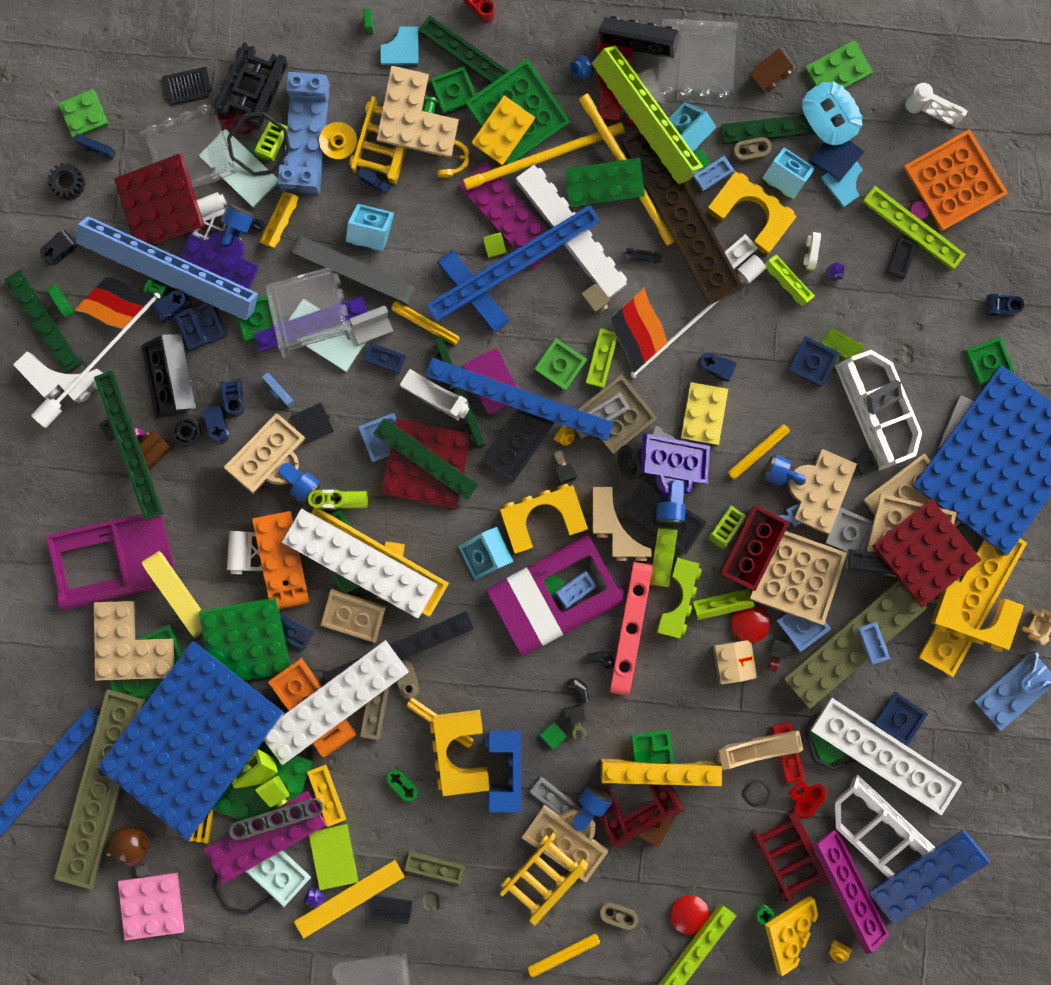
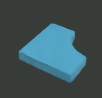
(403, 49)
(845, 190)

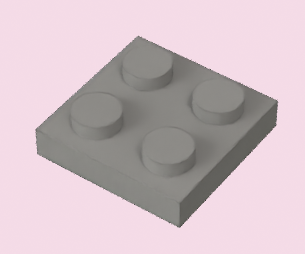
(849, 531)

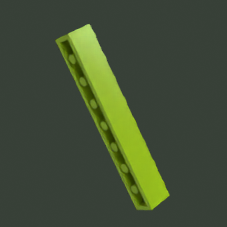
(647, 114)

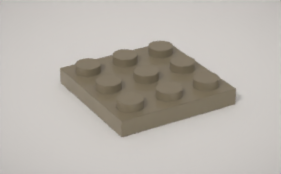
(629, 423)

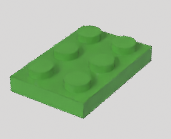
(842, 66)

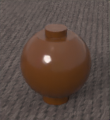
(128, 846)

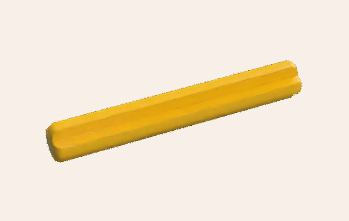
(425, 323)
(759, 451)
(428, 715)
(563, 955)

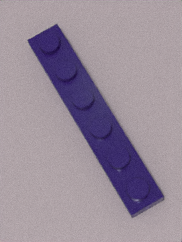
(267, 338)

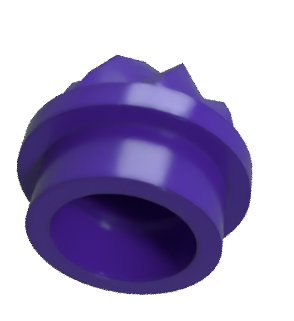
(835, 271)
(313, 898)

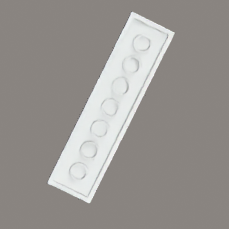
(359, 563)
(335, 701)
(886, 756)

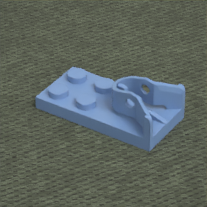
(1015, 691)

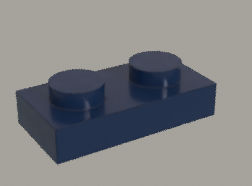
(87, 144)
(384, 358)
(296, 633)

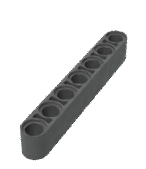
(353, 270)

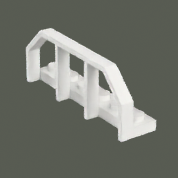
(869, 422)
(887, 815)

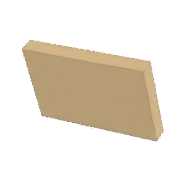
(353, 615)

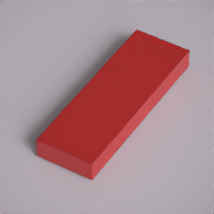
(790, 763)

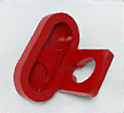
(809, 799)

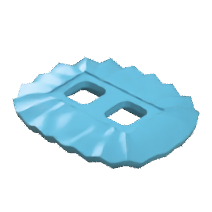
(821, 120)

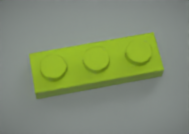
(789, 280)
(601, 358)
(663, 557)
(723, 604)

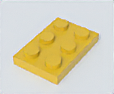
(503, 130)

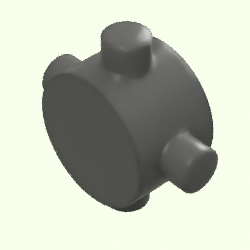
(142, 870)

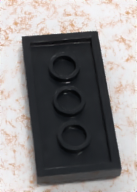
(517, 444)
(643, 511)

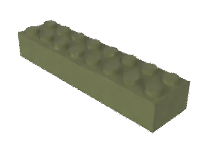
(844, 650)

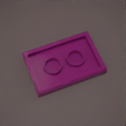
(491, 366)

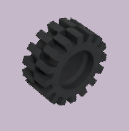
(58, 173)

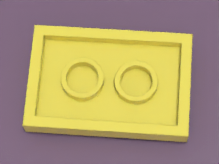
(704, 413)

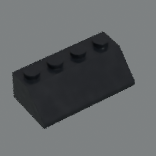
(641, 37)
(168, 375)

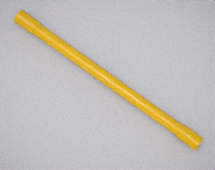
(591, 110)
(479, 179)

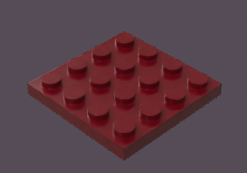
(160, 201)
(413, 483)
(926, 553)

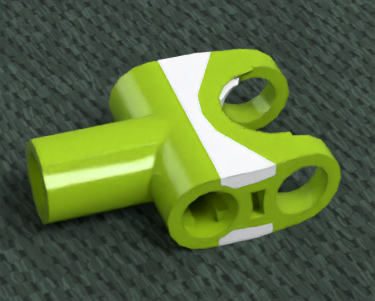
(348, 499)

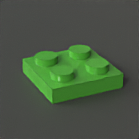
(83, 113)
(560, 364)

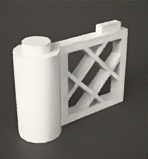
(924, 100)
(211, 208)
(240, 552)

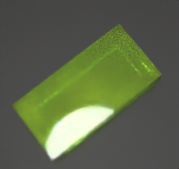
(842, 344)

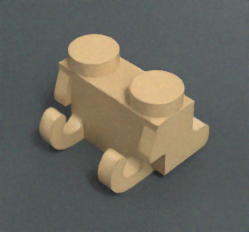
(1039, 627)

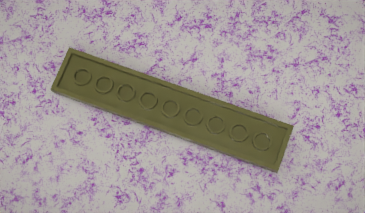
(96, 796)

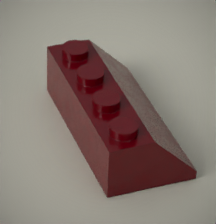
(753, 548)

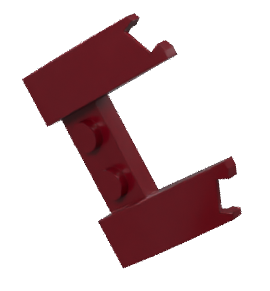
(624, 829)

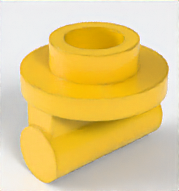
(565, 436)
(839, 951)

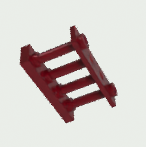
(801, 840)

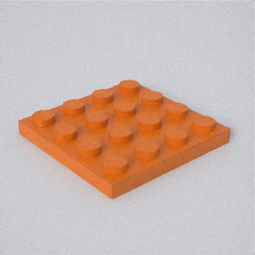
(955, 180)

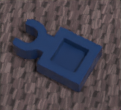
(370, 178)

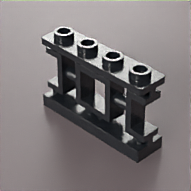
(265, 91)

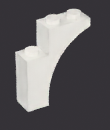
(50, 382)
(434, 395)

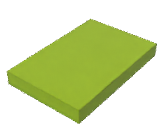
(333, 857)

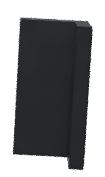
(391, 909)

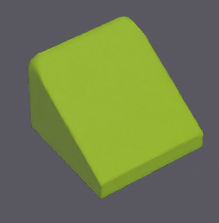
(494, 245)

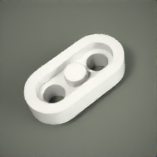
(813, 243)

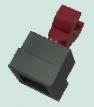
(778, 649)

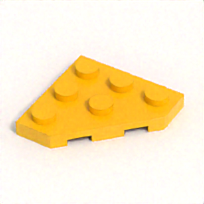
(790, 933)

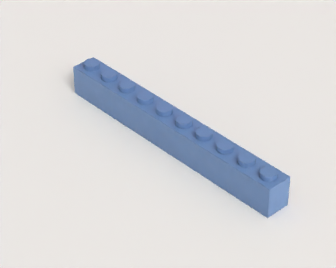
(166, 268)

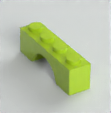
(685, 574)

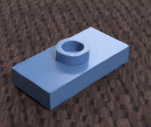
(713, 174)
(277, 391)
(575, 589)
(873, 643)

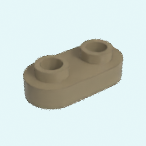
(751, 149)
(408, 679)
(618, 916)

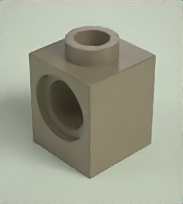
(596, 299)

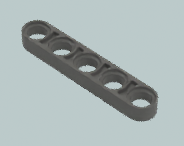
(269, 825)

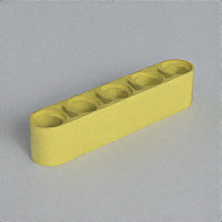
(174, 592)

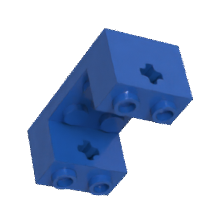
(506, 798)

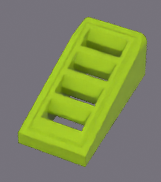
(270, 155)
(719, 541)

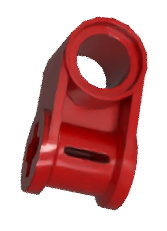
(478, 6)

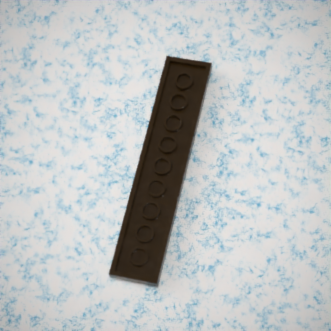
(685, 223)

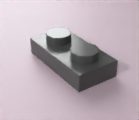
(884, 396)

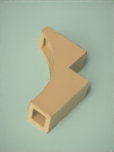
(606, 522)
(759, 749)

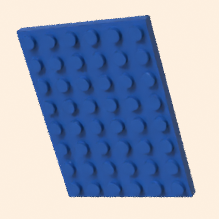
(995, 462)
(190, 740)

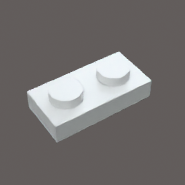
(740, 251)

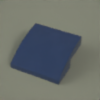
(836, 158)
(200, 326)

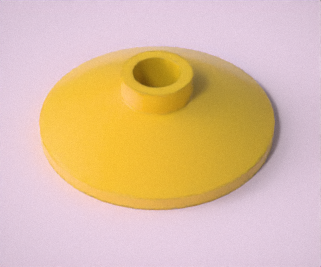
(334, 132)

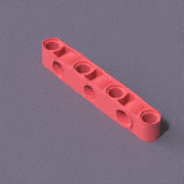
(629, 643)

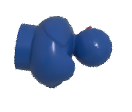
(582, 66)

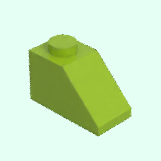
(256, 771)
(273, 792)

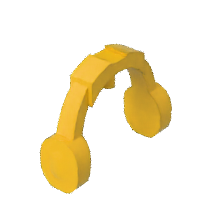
(449, 172)

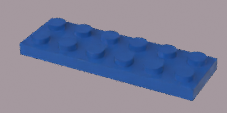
(929, 876)

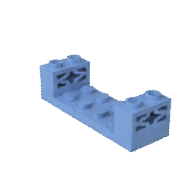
(305, 121)

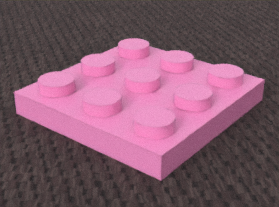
(151, 906)

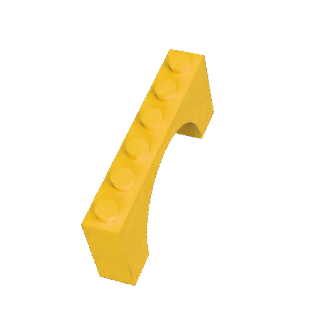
(664, 774)

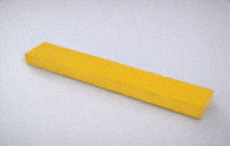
(349, 899)

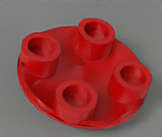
(750, 624)
(689, 914)

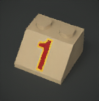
(734, 662)

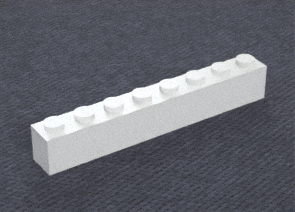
(583, 248)

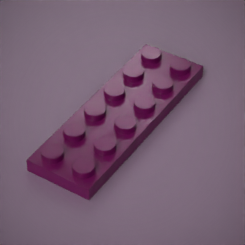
(505, 211)
(234, 856)
(851, 891)

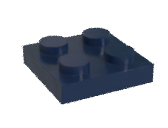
(813, 361)
(900, 718)

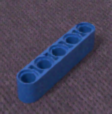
(484, 304)

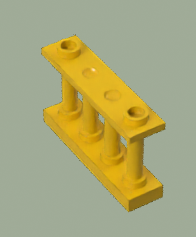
(396, 153)
(550, 897)

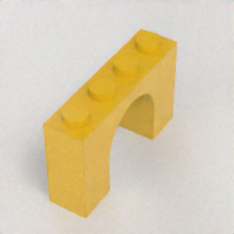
(739, 190)
(563, 500)
(997, 634)
(456, 779)

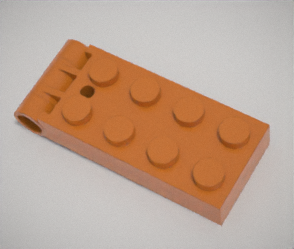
(280, 561)
(297, 684)

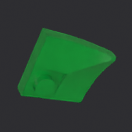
(653, 747)

